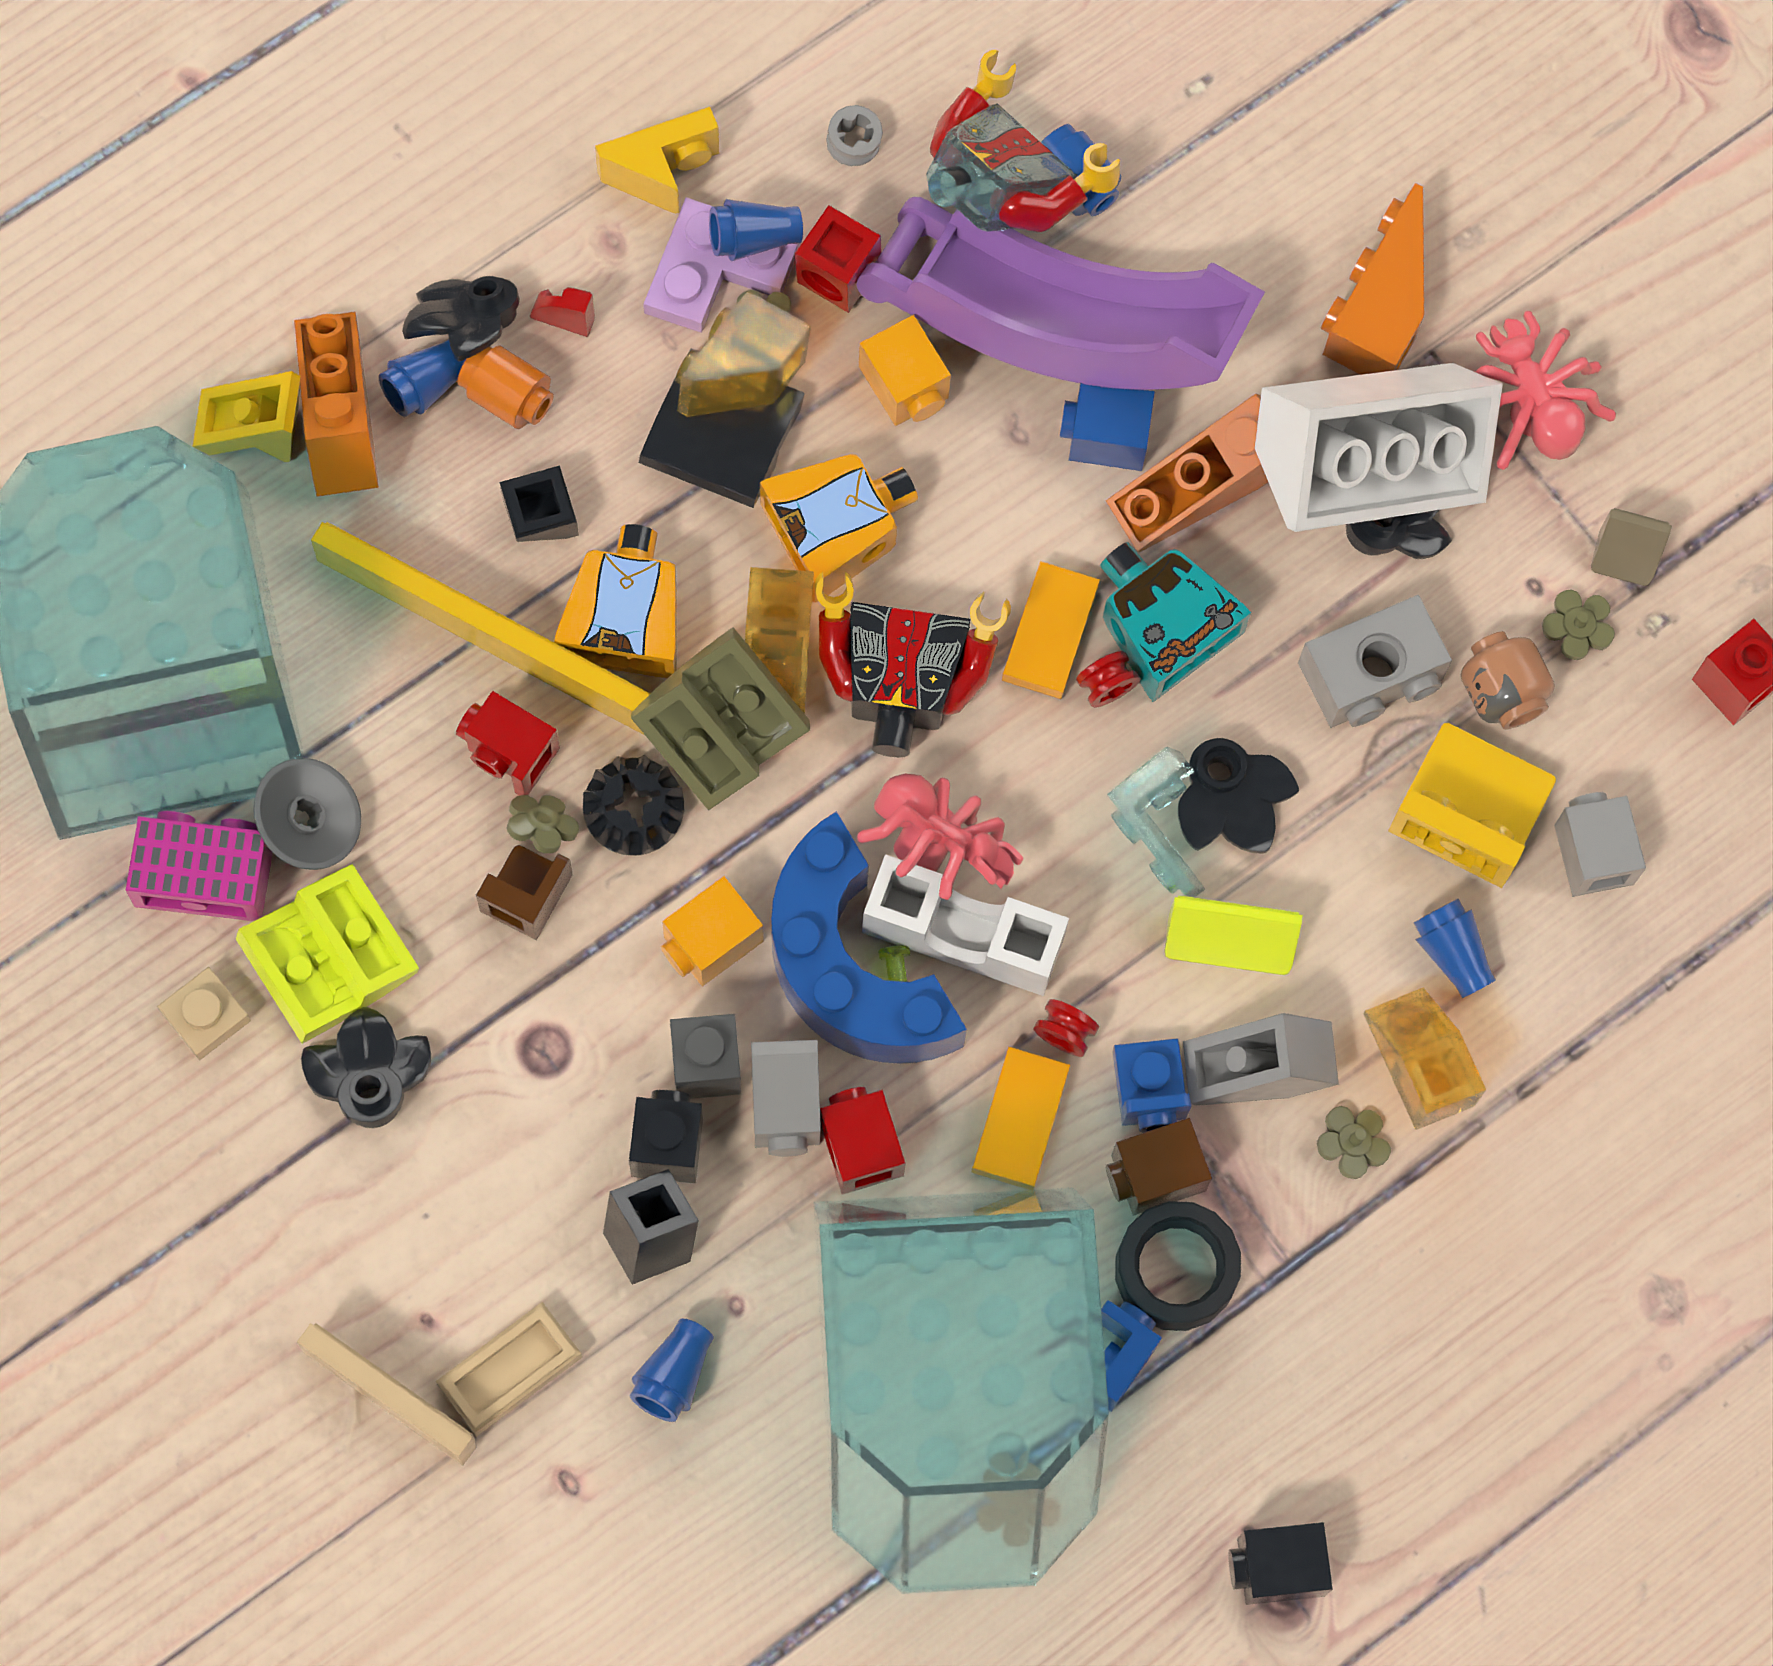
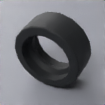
(1197, 1220)

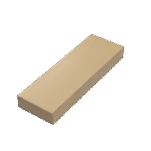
(387, 1393)

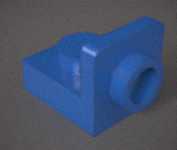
(1150, 1084)
(1125, 1363)

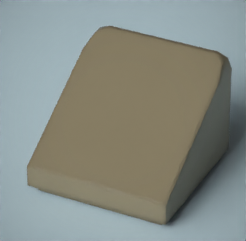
(1630, 546)

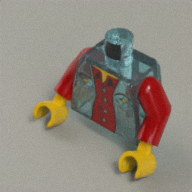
(999, 169)

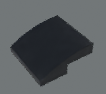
(721, 449)

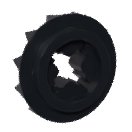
(616, 828)

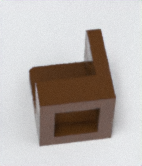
(525, 890)

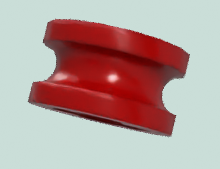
(1108, 679)
(1066, 1028)

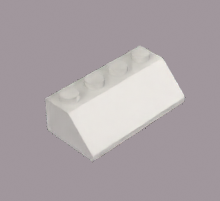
(1378, 444)

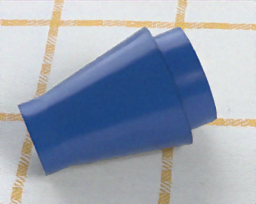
(752, 228)
(419, 378)
(1455, 946)
(672, 1372)

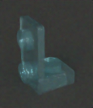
(1157, 786)

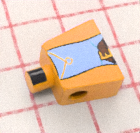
(835, 516)
(624, 608)

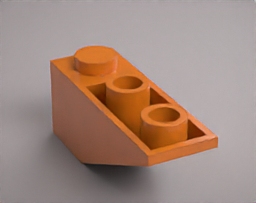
(1387, 305)
(335, 404)
(1193, 480)

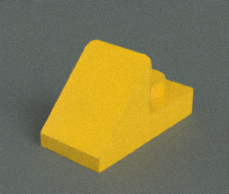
(644, 159)
(249, 415)

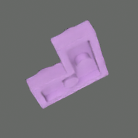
(692, 273)

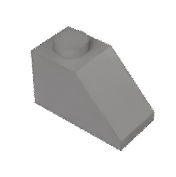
(1261, 1061)
(786, 1096)

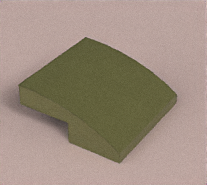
(720, 718)

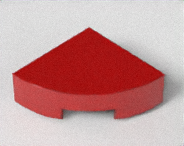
(570, 311)

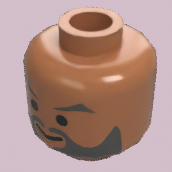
(1507, 680)

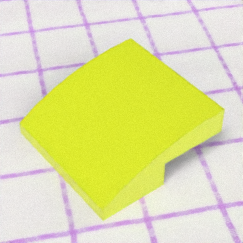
(327, 953)

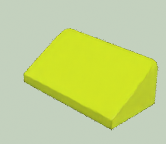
(1232, 935)

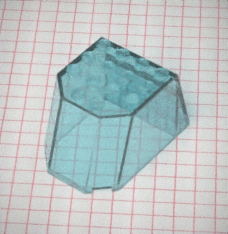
(138, 632)
(962, 1382)

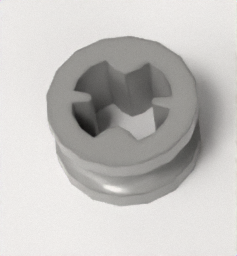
(845, 120)

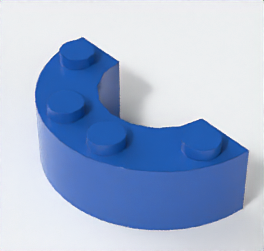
(825, 985)

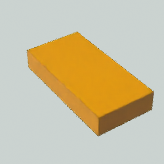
(1050, 630)
(1020, 1118)

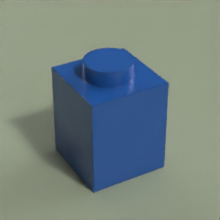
(1108, 426)

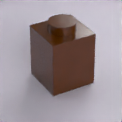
(1158, 1167)

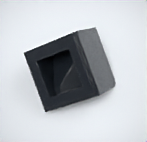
(539, 506)

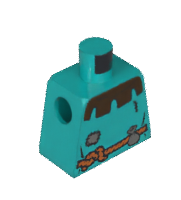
(1168, 616)

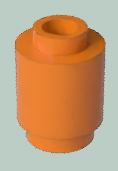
(506, 386)

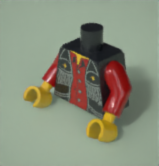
(903, 663)

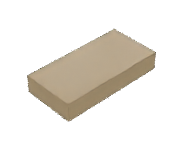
(509, 1369)

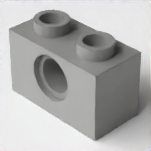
(1398, 635)

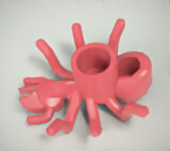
(1542, 402)
(934, 830)

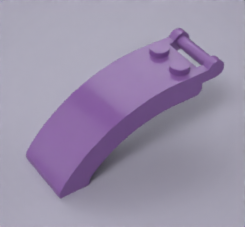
(1060, 309)

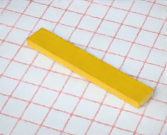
(477, 624)

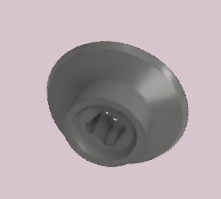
(327, 800)

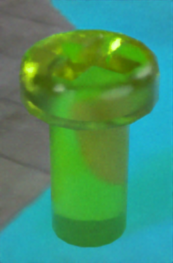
(895, 961)

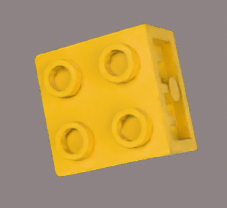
(1473, 804)

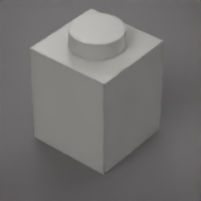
(1599, 844)

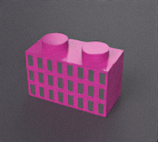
(199, 867)

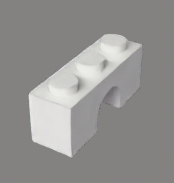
(998, 941)

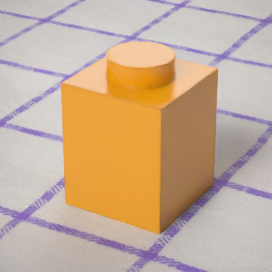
(905, 371)
(711, 932)

